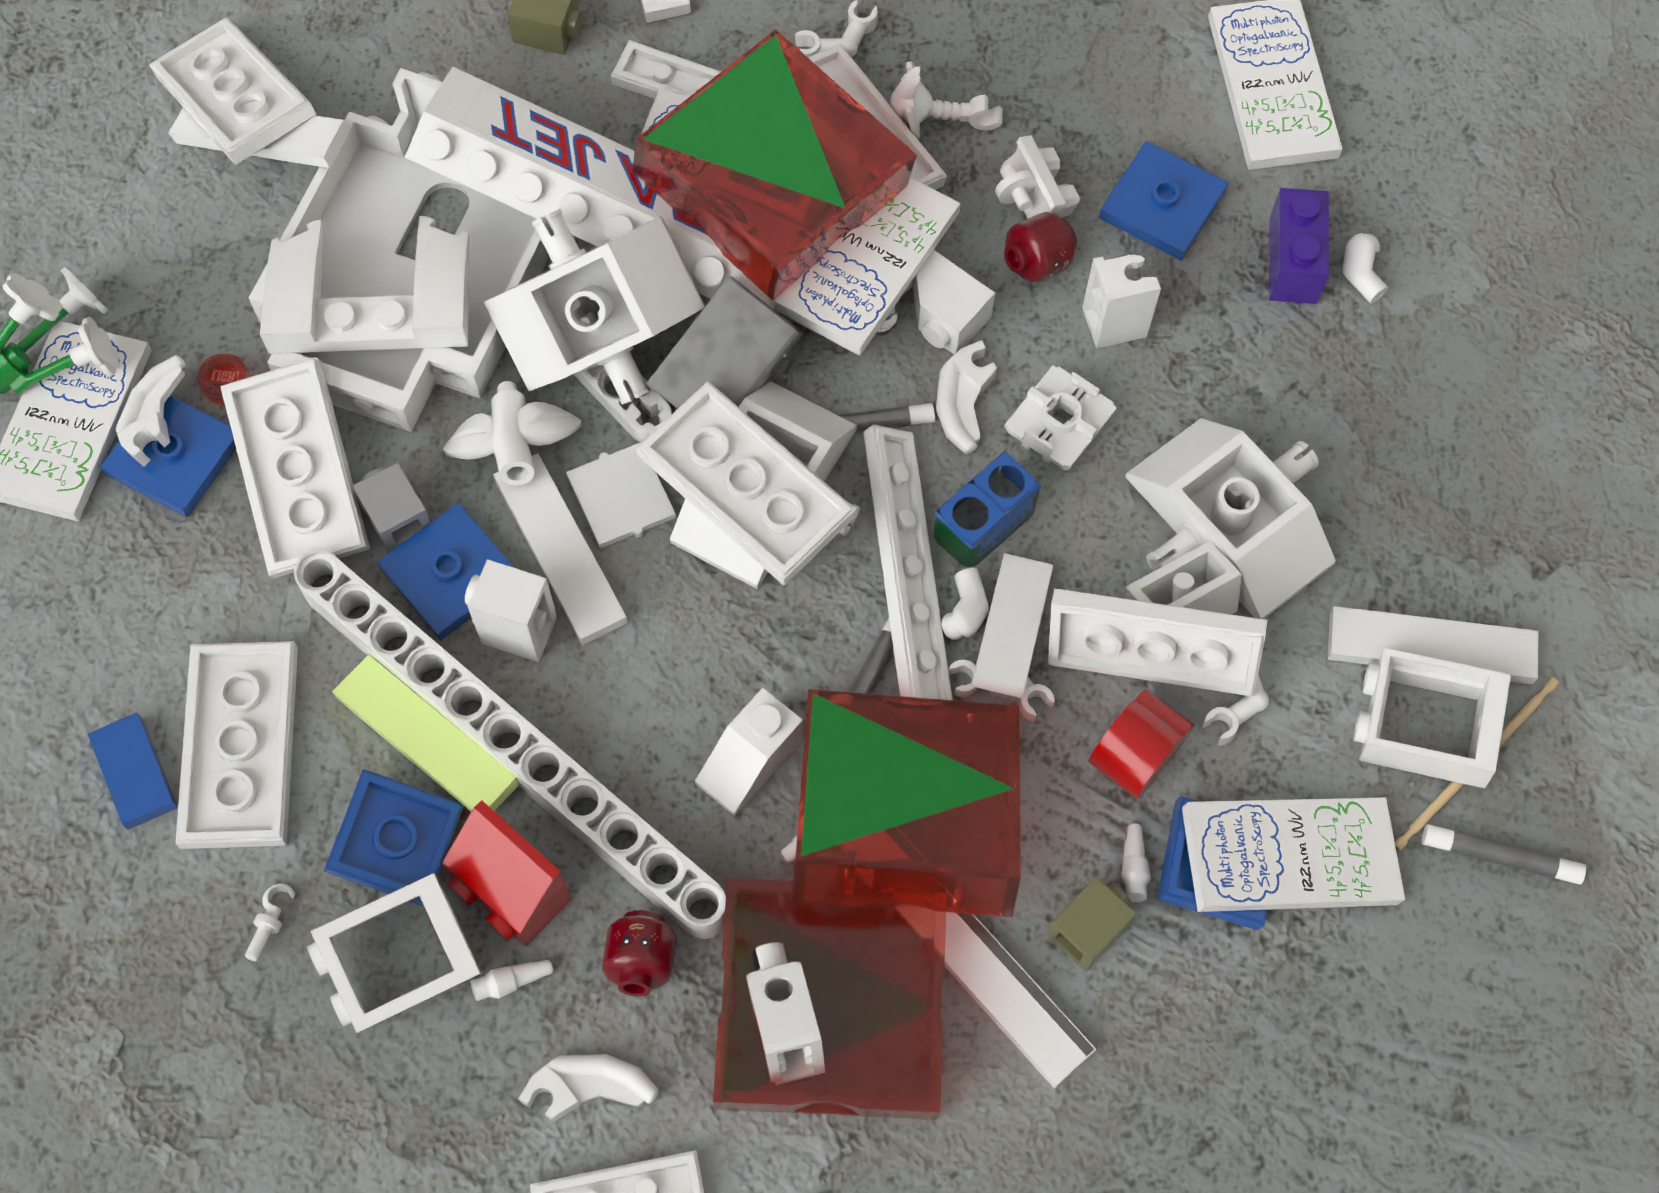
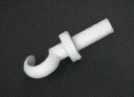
(267, 922)

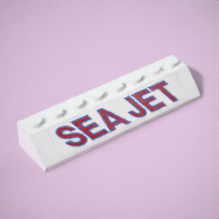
(551, 163)

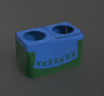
(973, 546)

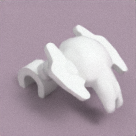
(915, 104)

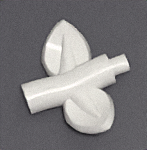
(509, 433)

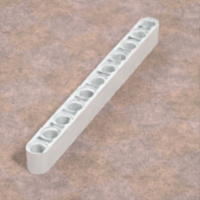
(523, 759)

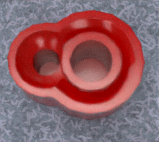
(1140, 743)

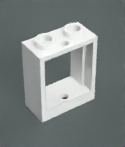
(1445, 677)
(328, 960)

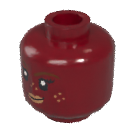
(1040, 247)
(639, 952)

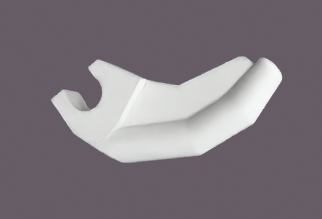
(957, 393)
(144, 410)
(587, 1077)

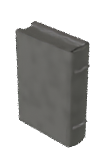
(729, 344)

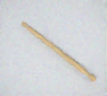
(1453, 787)

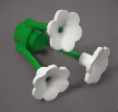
(34, 299)

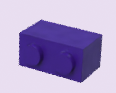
(1299, 245)

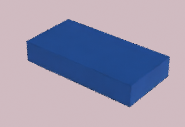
(132, 771)

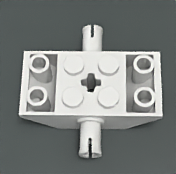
(632, 278)
(805, 431)
(1228, 492)

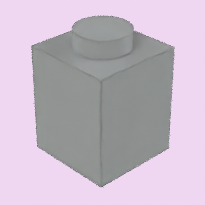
(391, 505)

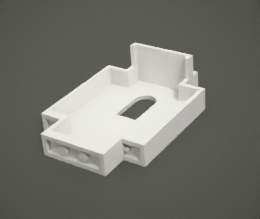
(366, 214)

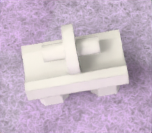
(1031, 182)

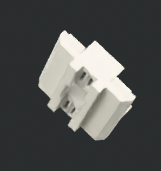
(1056, 441)

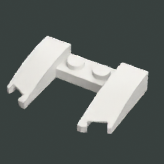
(301, 321)

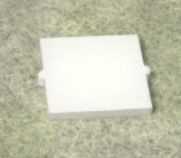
(620, 496)

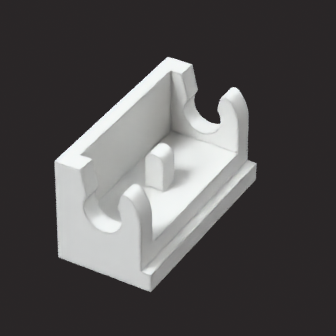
(1117, 306)

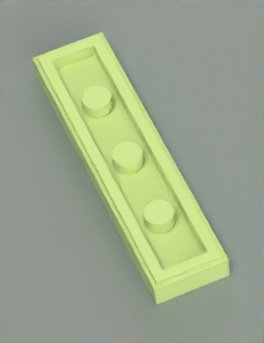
(425, 736)

